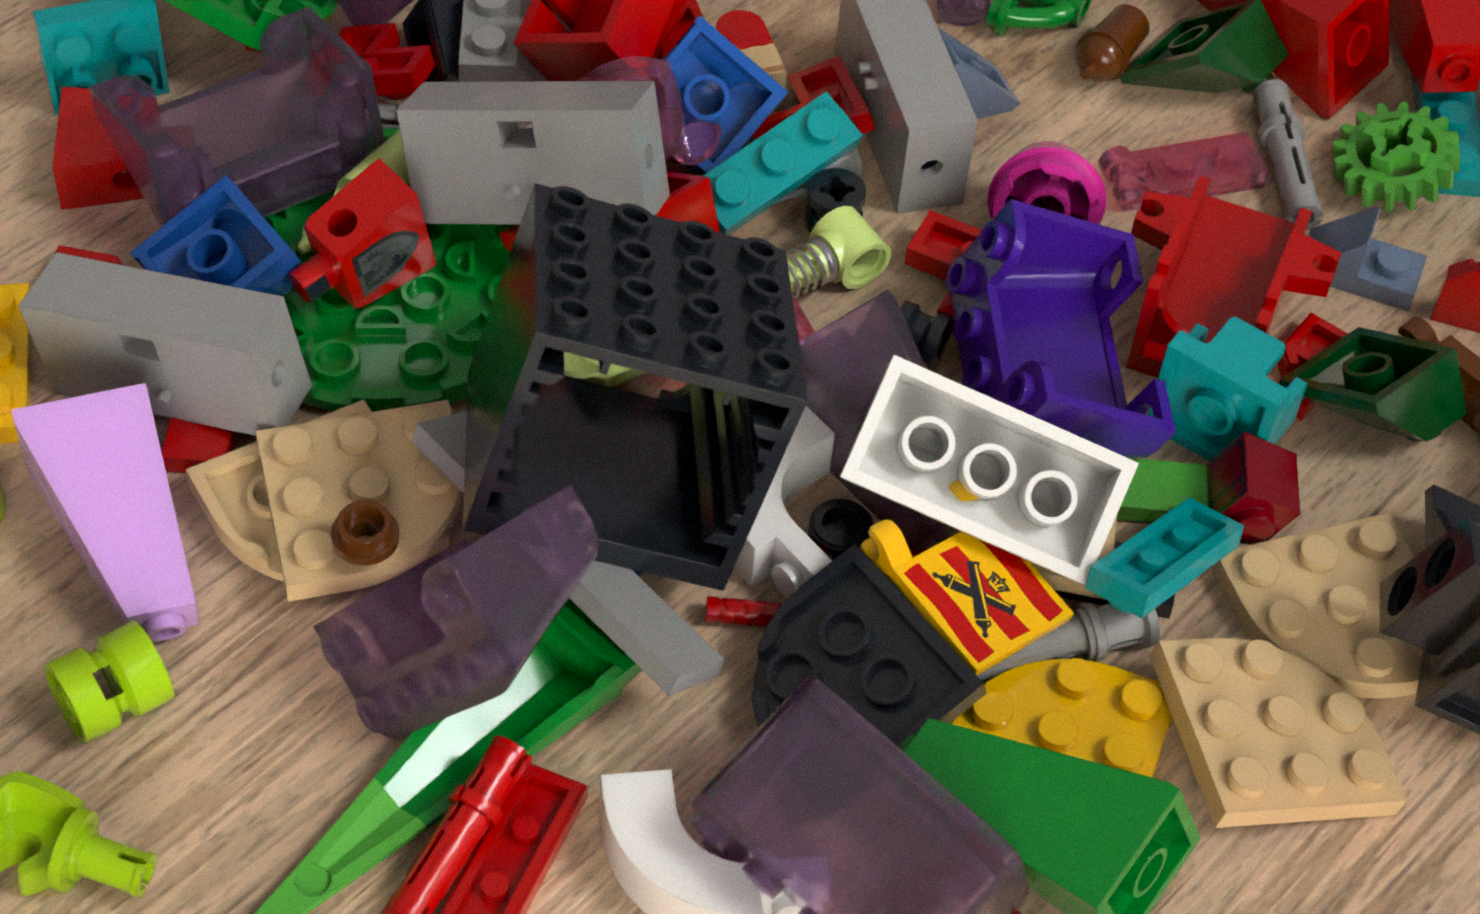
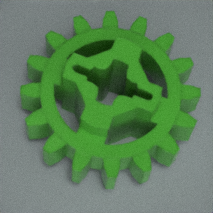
(1396, 156)

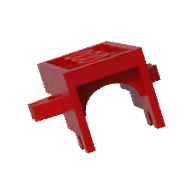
(1219, 266)

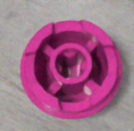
(1049, 178)

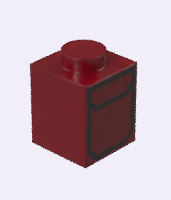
(1255, 486)

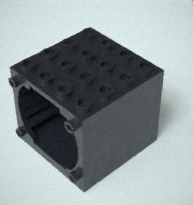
(661, 476)

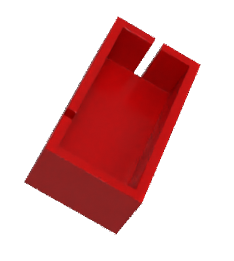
(599, 34)

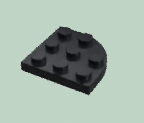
(866, 647)

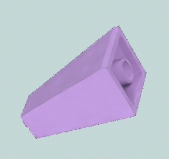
(111, 494)

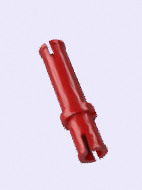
(472, 811)

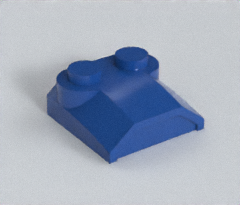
(721, 88)
(221, 242)

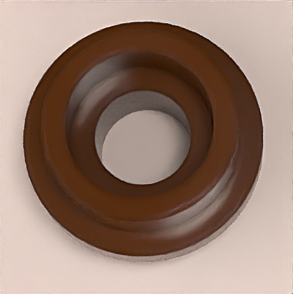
(362, 519)

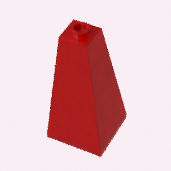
(1439, 42)
(1330, 47)

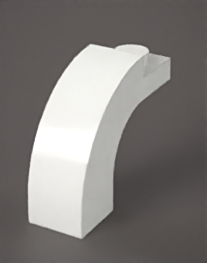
(775, 541)
(662, 863)

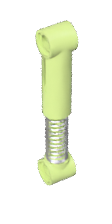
(838, 250)

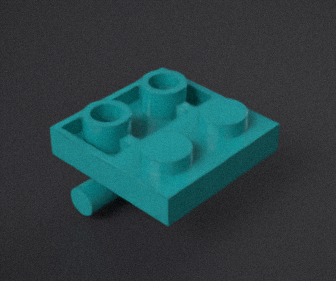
(100, 42)

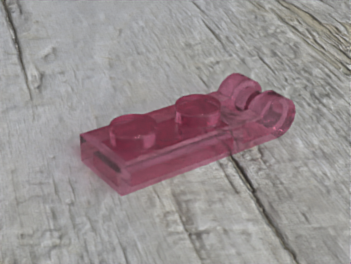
(1174, 169)

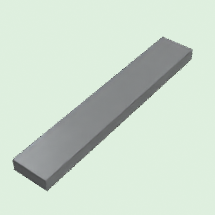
(607, 593)

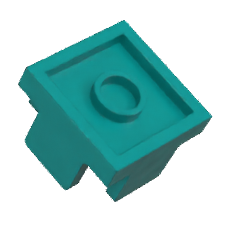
(1225, 389)

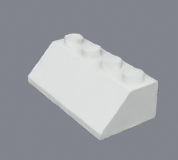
(1037, 484)

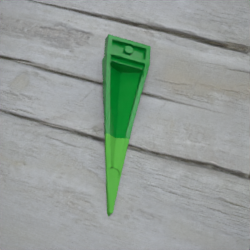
(559, 686)

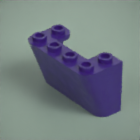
(1038, 327)

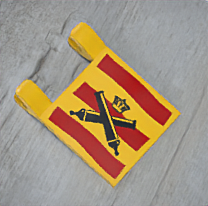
(970, 591)

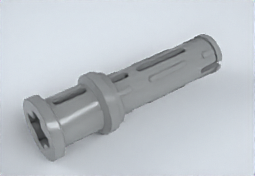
(1087, 634)

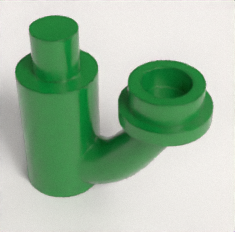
(1041, 14)

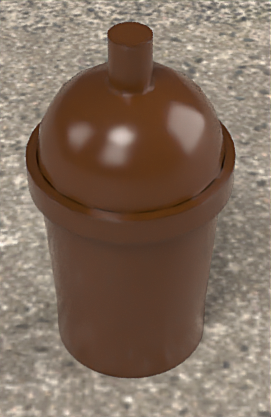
(1107, 49)

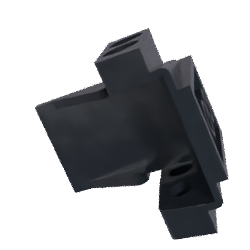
(1437, 608)

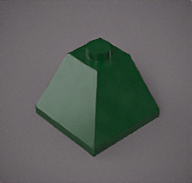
(1212, 52)
(1386, 383)

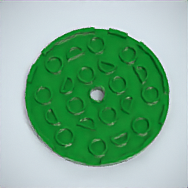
(411, 341)

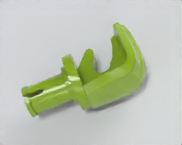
(62, 841)

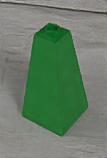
(1083, 829)

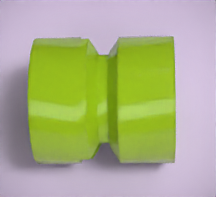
(131, 671)

